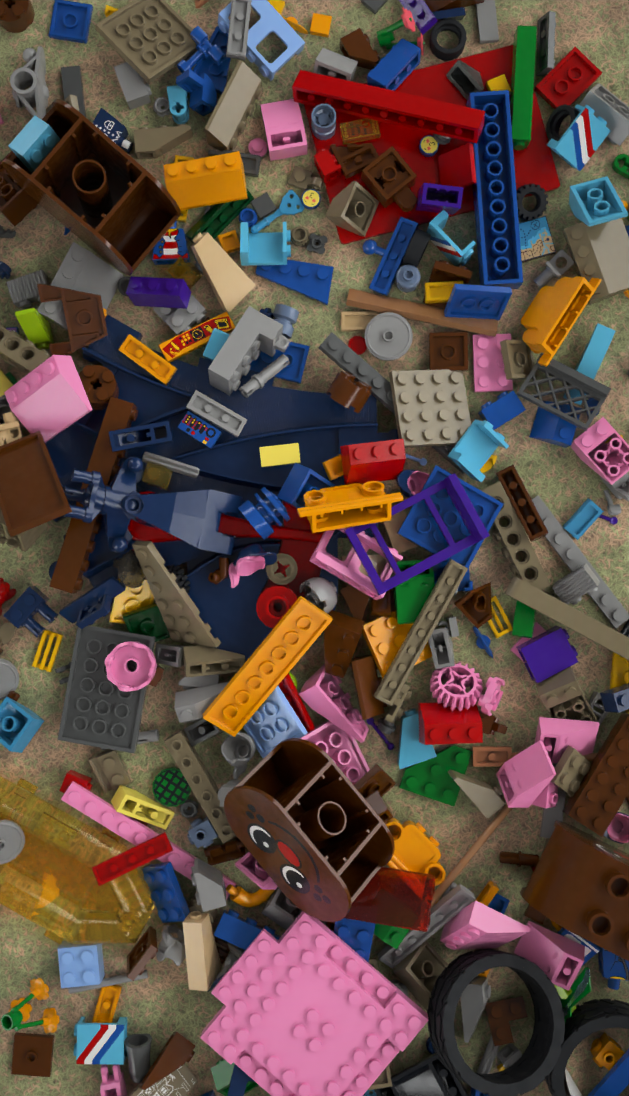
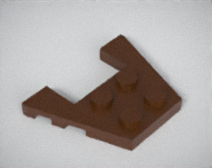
(82, 314)

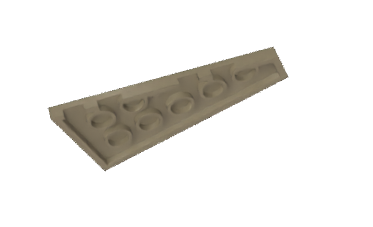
(173, 602)

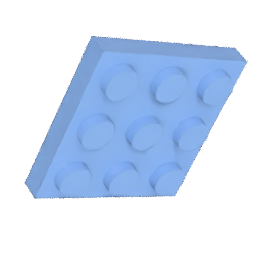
(274, 723)

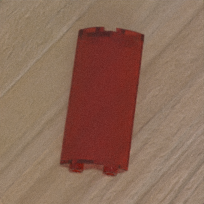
(396, 899)

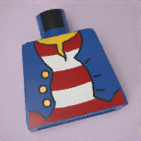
(171, 247)

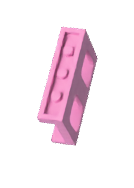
(349, 568)

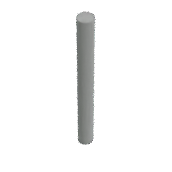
(108, 982)

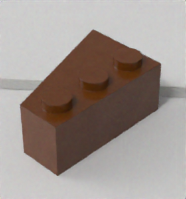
(340, 642)

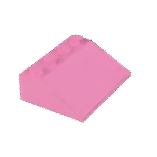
(49, 397)
(339, 748)
(481, 928)

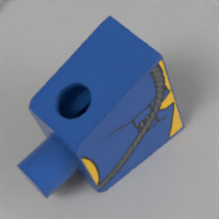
(613, 968)

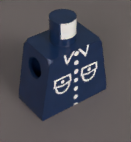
(113, 129)

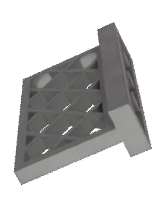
(569, 377)

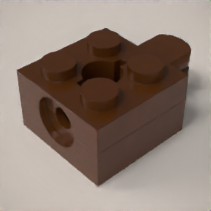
(397, 180)

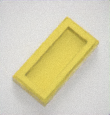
(279, 455)

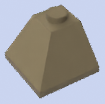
(353, 209)

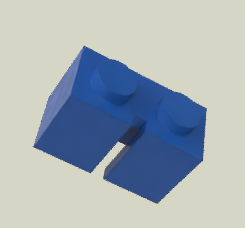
(502, 410)

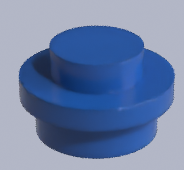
(248, 215)

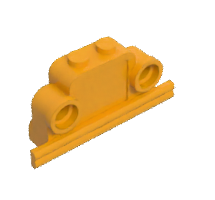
(555, 313)
(348, 506)
(415, 849)

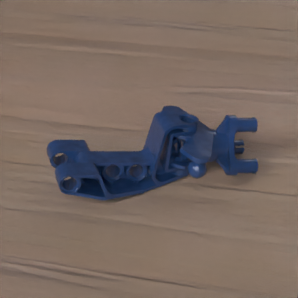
(186, 514)

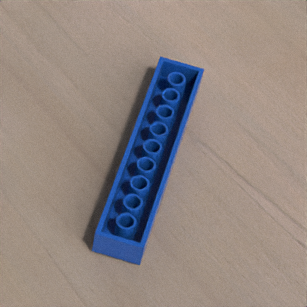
(496, 193)

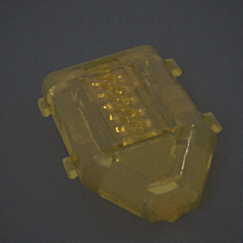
(55, 879)

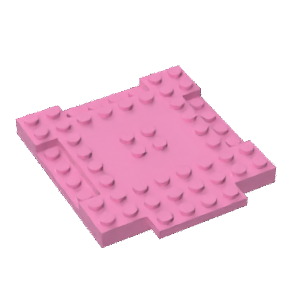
(310, 1014)

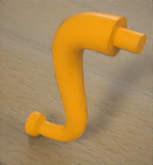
(247, 899)

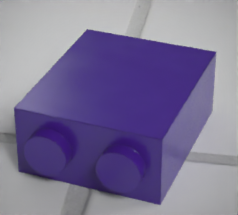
(439, 197)
(548, 654)

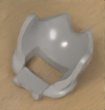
(172, 947)

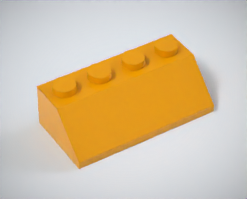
(206, 180)

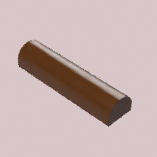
(522, 503)

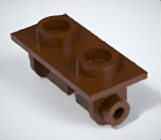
(225, 852)

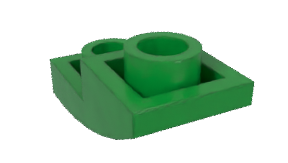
(523, 621)

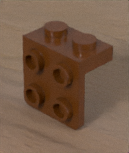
(444, 272)

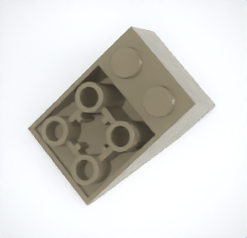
(565, 697)

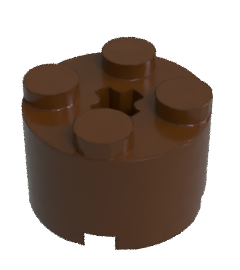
(16, 15)
(95, 376)
(348, 391)

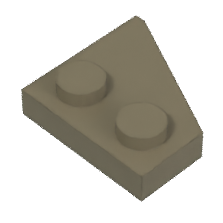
(397, 710)

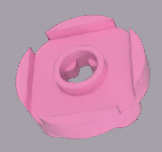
(492, 696)

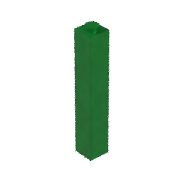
(522, 85)

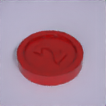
(357, 344)

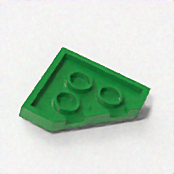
(432, 777)

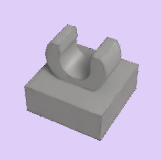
(451, 626)

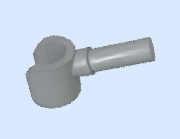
(612, 509)

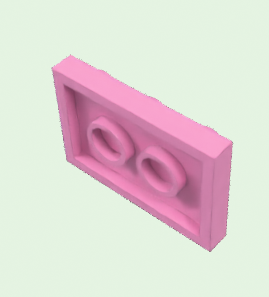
(488, 364)

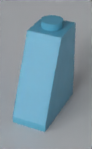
(410, 749)

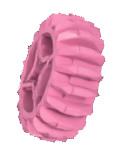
(453, 692)

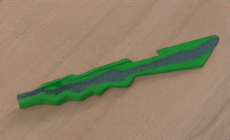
(580, 989)

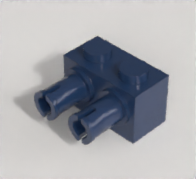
(26, 606)

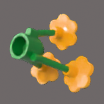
(20, 1010)

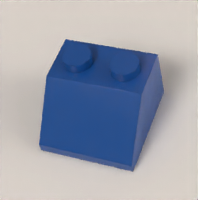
(552, 428)
(298, 483)

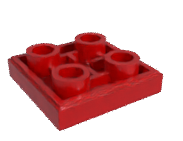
(458, 167)

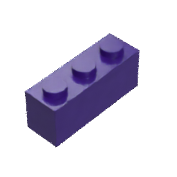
(158, 292)

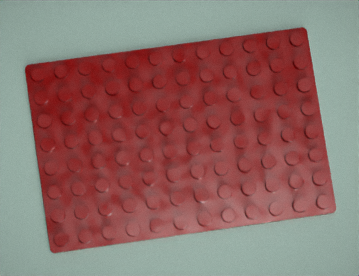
(531, 165)

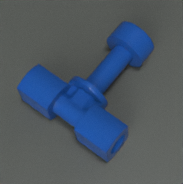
(205, 50)

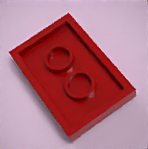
(568, 79)

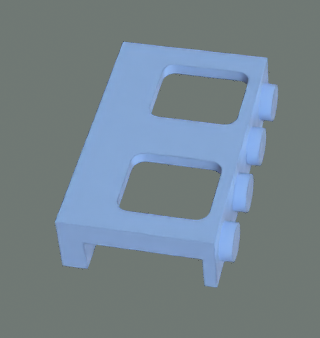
(269, 22)

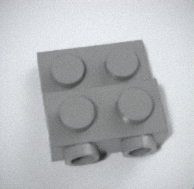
(181, 319)

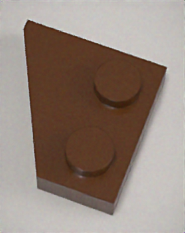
(354, 157)

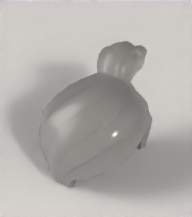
(238, 752)

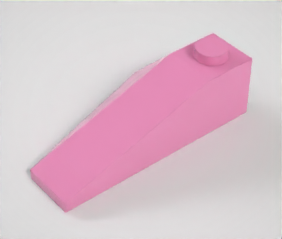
(327, 699)

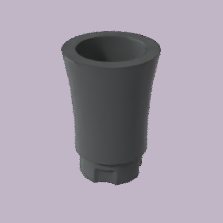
(138, 1053)

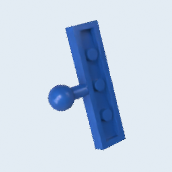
(392, 255)

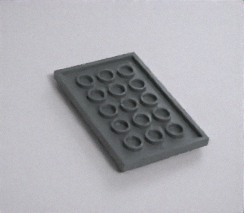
(93, 706)

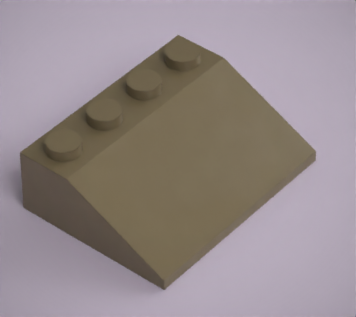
(602, 254)

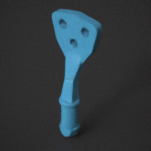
(282, 210)

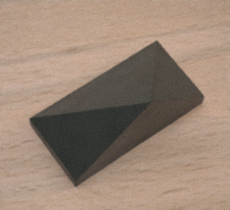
(465, 79)

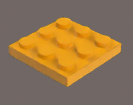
(385, 639)

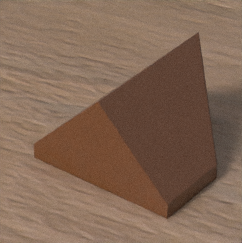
(477, 605)

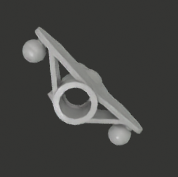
(31, 75)

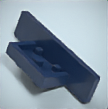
(93, 603)

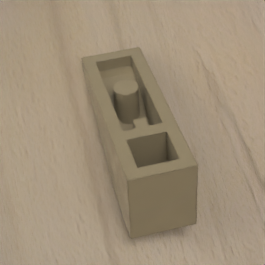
(207, 660)
(480, 793)

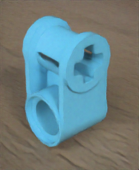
(178, 102)

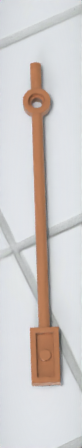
(497, 755)

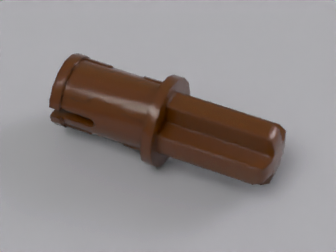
(519, 858)

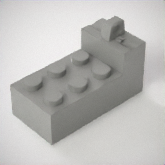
(250, 336)

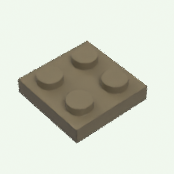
(517, 359)
(570, 771)

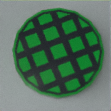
(171, 787)

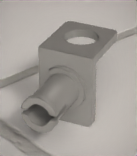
(552, 270)

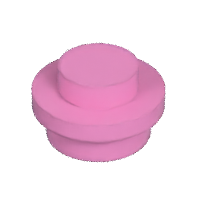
(257, 147)

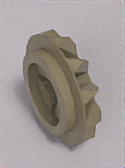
(291, 571)

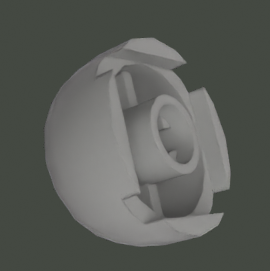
(320, 593)

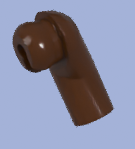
(221, 573)

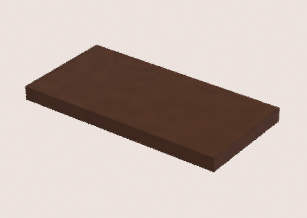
(29, 485)

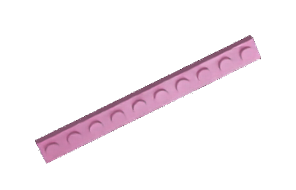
(128, 828)

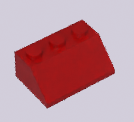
(373, 461)
(446, 726)

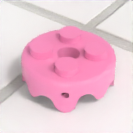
(117, 668)

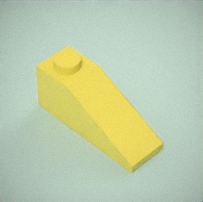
(141, 807)

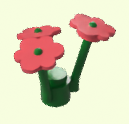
(387, 35)

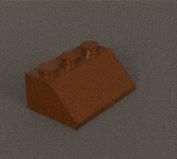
(366, 684)

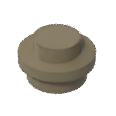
(299, 236)

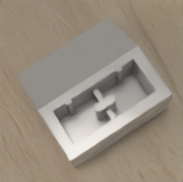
(209, 885)

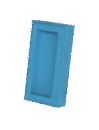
(582, 519)

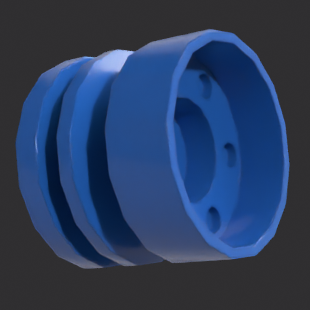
(264, 512)

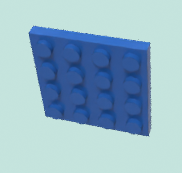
(423, 530)

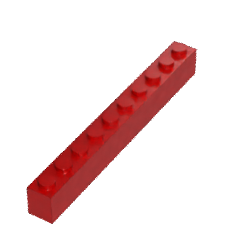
(389, 106)

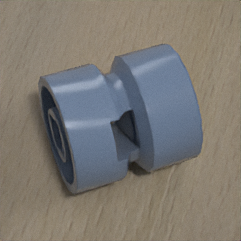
(323, 121)
(286, 316)

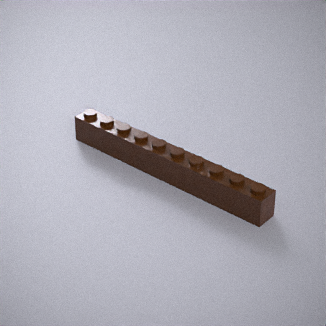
(80, 535)

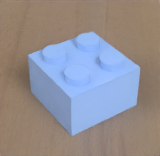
(80, 964)

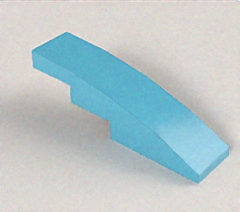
(593, 355)

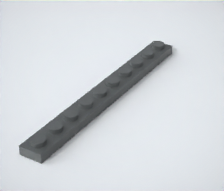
(381, 388)

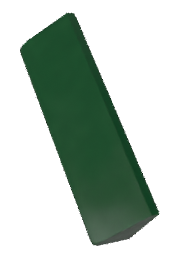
(219, 217)

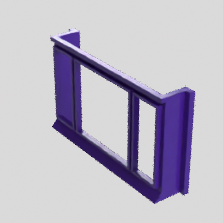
(466, 511)

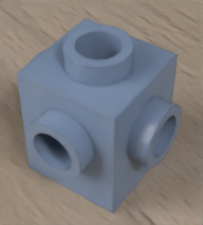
(206, 837)

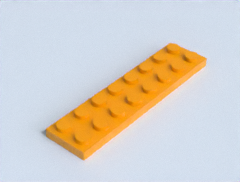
(267, 666)

